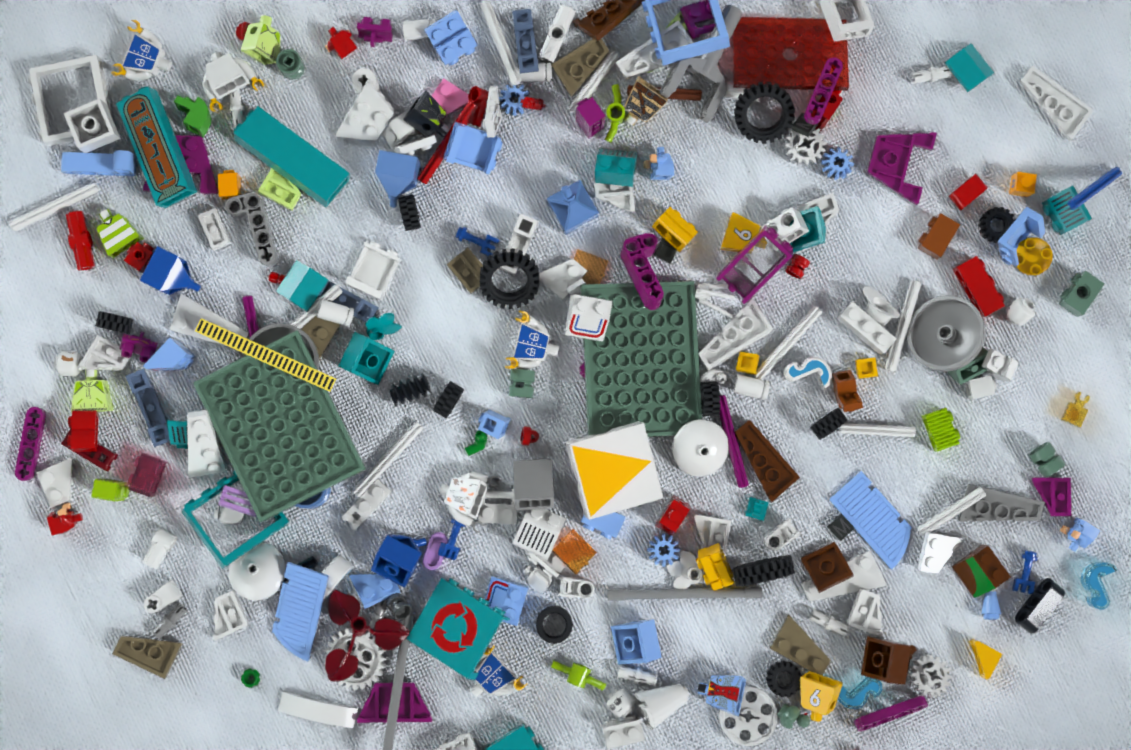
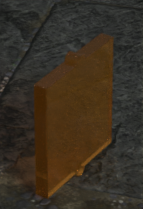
(593, 264)
(574, 551)

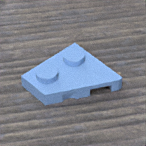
(373, 588)

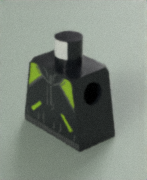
(427, 116)

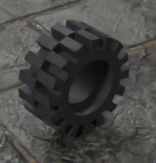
(409, 212)
(986, 220)
(114, 322)
(710, 398)
(448, 399)
(829, 423)
(775, 670)

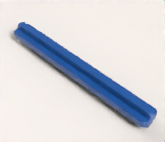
(1094, 188)

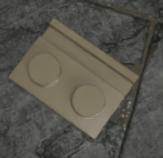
(467, 269)

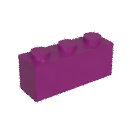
(590, 117)

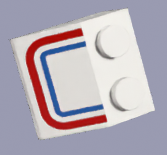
(588, 317)

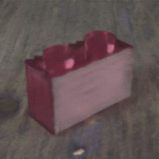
(147, 474)

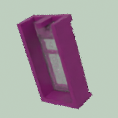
(756, 263)

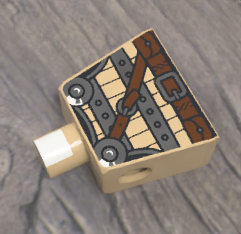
(643, 101)

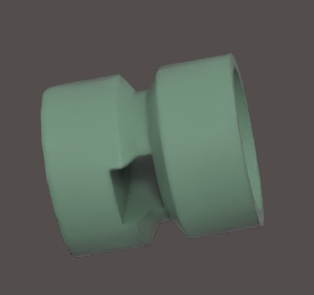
(290, 64)
(522, 376)
(1046, 459)

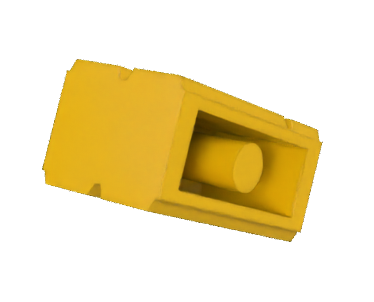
(675, 229)
(716, 567)

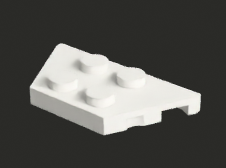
(367, 115)

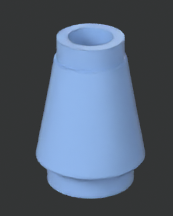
(990, 606)

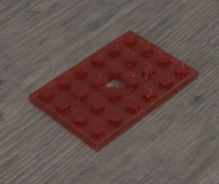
(760, 49)

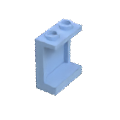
(472, 148)
(1022, 227)

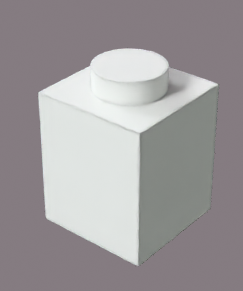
(980, 387)

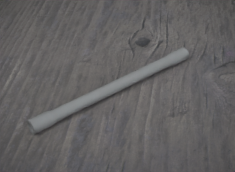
(623, 594)
(397, 687)

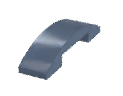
(525, 41)
(362, 309)
(150, 406)

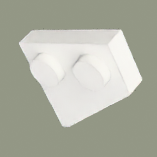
(615, 195)
(228, 615)

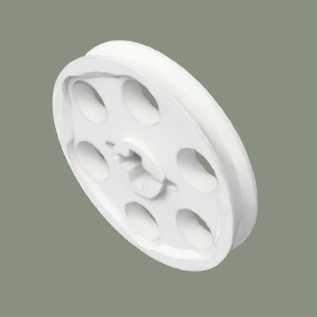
(753, 723)

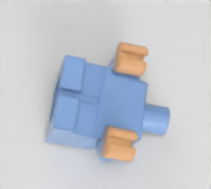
(661, 165)
(1080, 534)

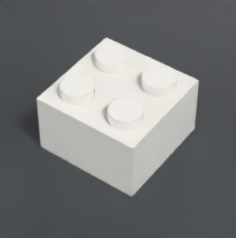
(92, 125)

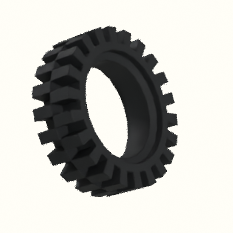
(774, 131)
(509, 258)
(763, 570)

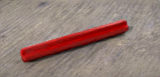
(437, 156)

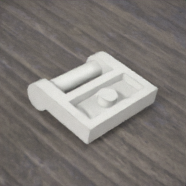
(498, 512)

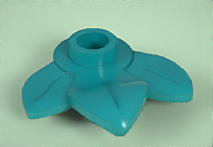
(381, 326)

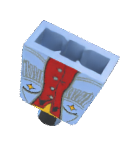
(724, 693)

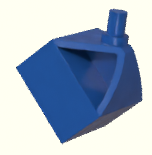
(168, 273)
(398, 558)

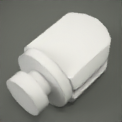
(228, 515)
(537, 579)

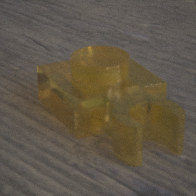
(1074, 412)

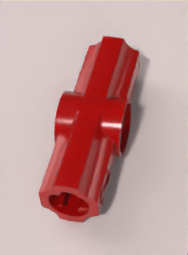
(80, 240)

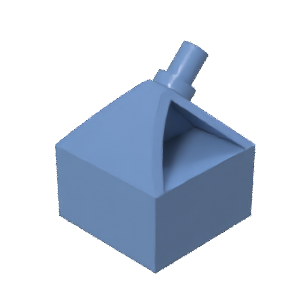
(397, 173)
(572, 207)

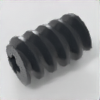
(410, 389)

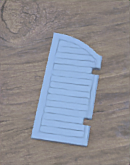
(873, 518)
(299, 609)

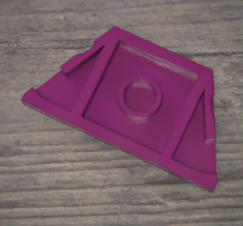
(411, 706)

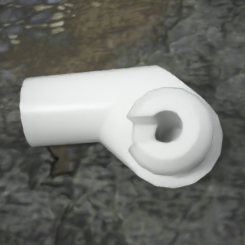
(713, 375)

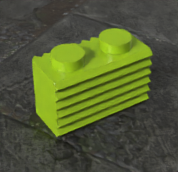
(941, 429)
(110, 489)

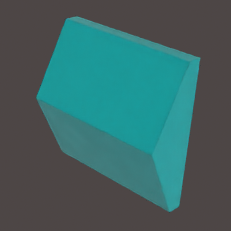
(969, 67)
(816, 227)
(302, 285)

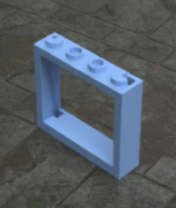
(690, 50)

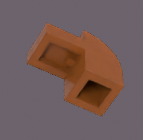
(846, 391)

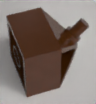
(887, 660)

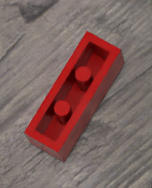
(979, 286)

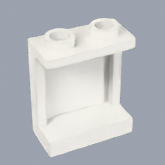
(374, 270)

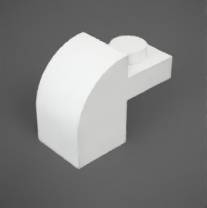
(398, 131)
(999, 365)

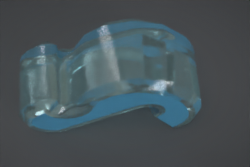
(1092, 582)
(858, 696)

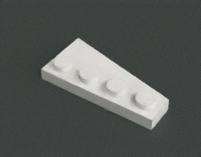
(189, 314)
(740, 333)
(203, 446)
(866, 576)

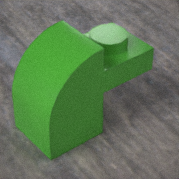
(198, 115)

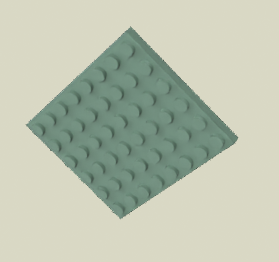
(645, 362)
(278, 430)

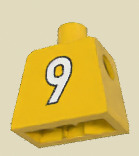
(738, 233)
(819, 694)

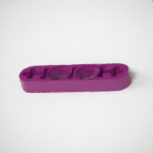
(822, 90)
(27, 443)
(890, 713)

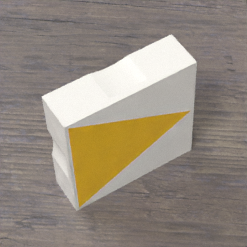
(614, 470)

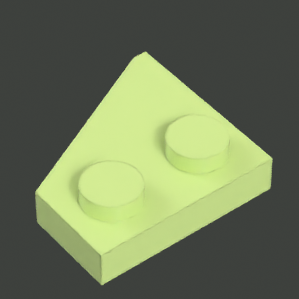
(279, 190)

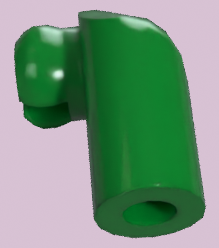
(479, 443)

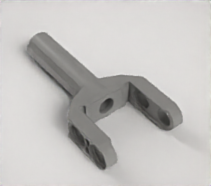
(705, 68)

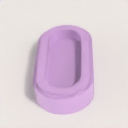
(431, 559)

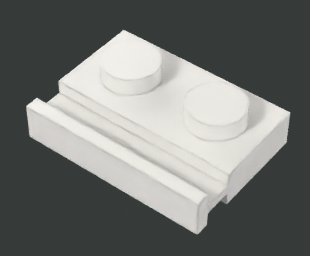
(409, 147)

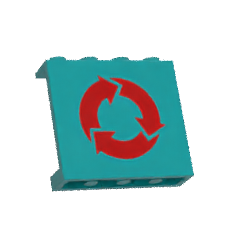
(456, 627)

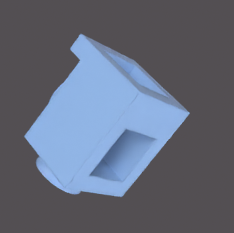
(489, 428)

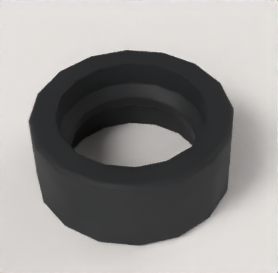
(554, 639)

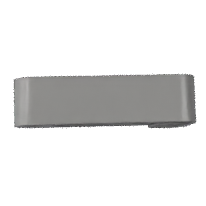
(257, 230)

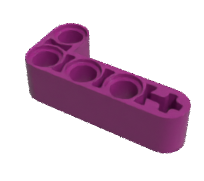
(651, 292)

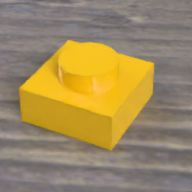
(747, 363)
(866, 368)

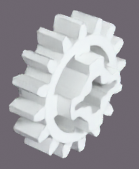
(807, 151)
(923, 680)

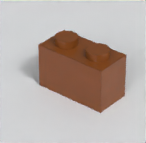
(938, 236)

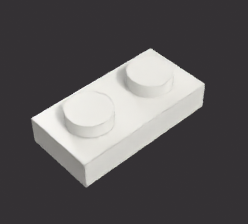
(214, 229)

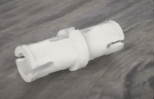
(931, 74)
(236, 108)
(829, 622)
(637, 675)

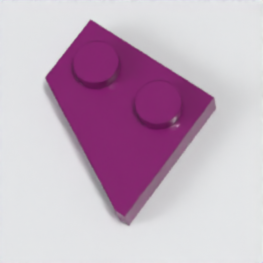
(1055, 494)

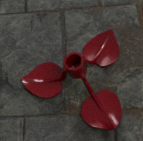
(346, 608)

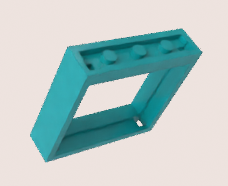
(207, 495)

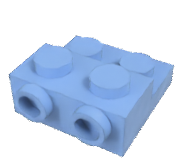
(451, 38)

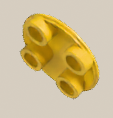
(1034, 256)

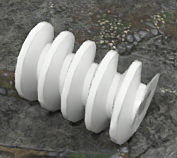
(361, 76)

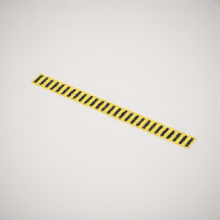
(265, 355)

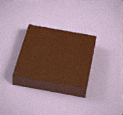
(827, 567)

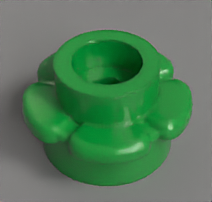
(245, 678)

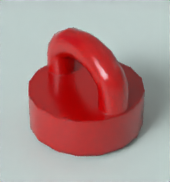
(241, 30)
(526, 436)

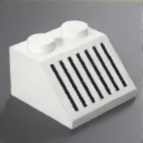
(539, 532)

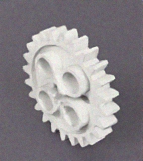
(363, 644)

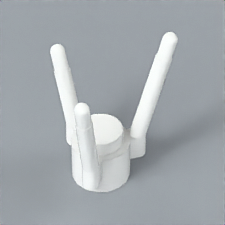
(704, 292)

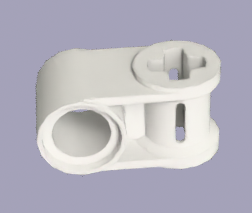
(784, 532)
(574, 587)
(164, 595)

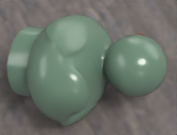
(790, 714)

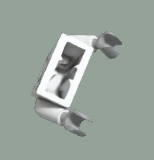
(466, 496)

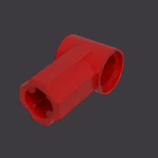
(479, 97)

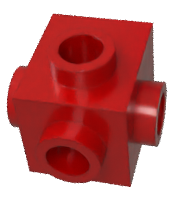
(139, 256)

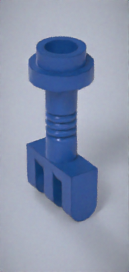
(485, 244)
(449, 550)
(1024, 581)

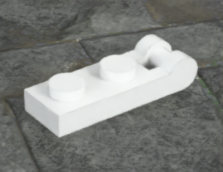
(367, 504)

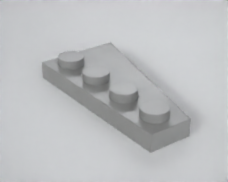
(1001, 506)

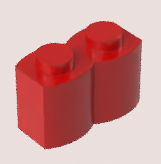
(84, 431)

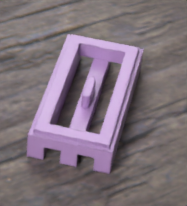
(232, 506)

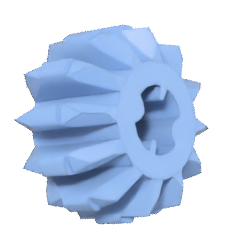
(506, 99)
(838, 157)
(662, 543)

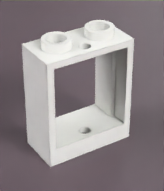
(850, 30)

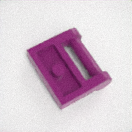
(695, 14)

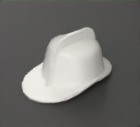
(879, 307)

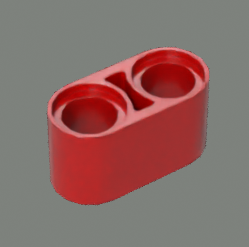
(968, 192)

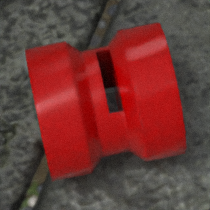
(797, 266)

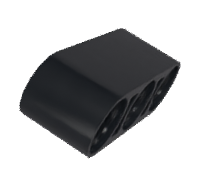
(1039, 605)

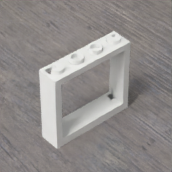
(38, 98)

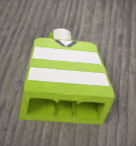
(117, 233)

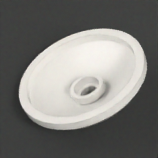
(692, 439)
(265, 579)

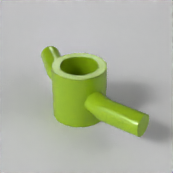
(615, 121)
(578, 675)

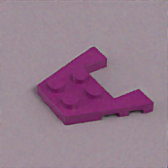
(891, 159)
(197, 161)

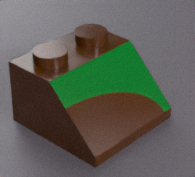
(981, 571)

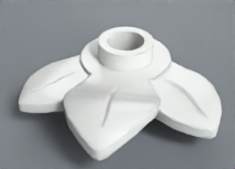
(682, 571)

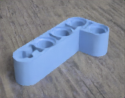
(117, 164)

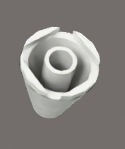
(660, 703)

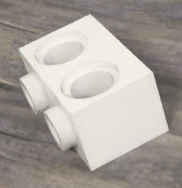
(782, 224)

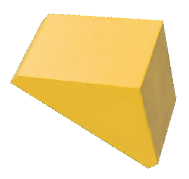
(985, 658)

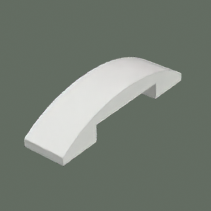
(317, 710)

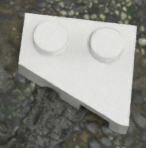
(493, 113)
(827, 205)
(562, 276)
(103, 356)
(57, 482)
(713, 531)
(936, 551)
(866, 612)

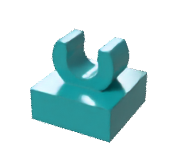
(756, 508)

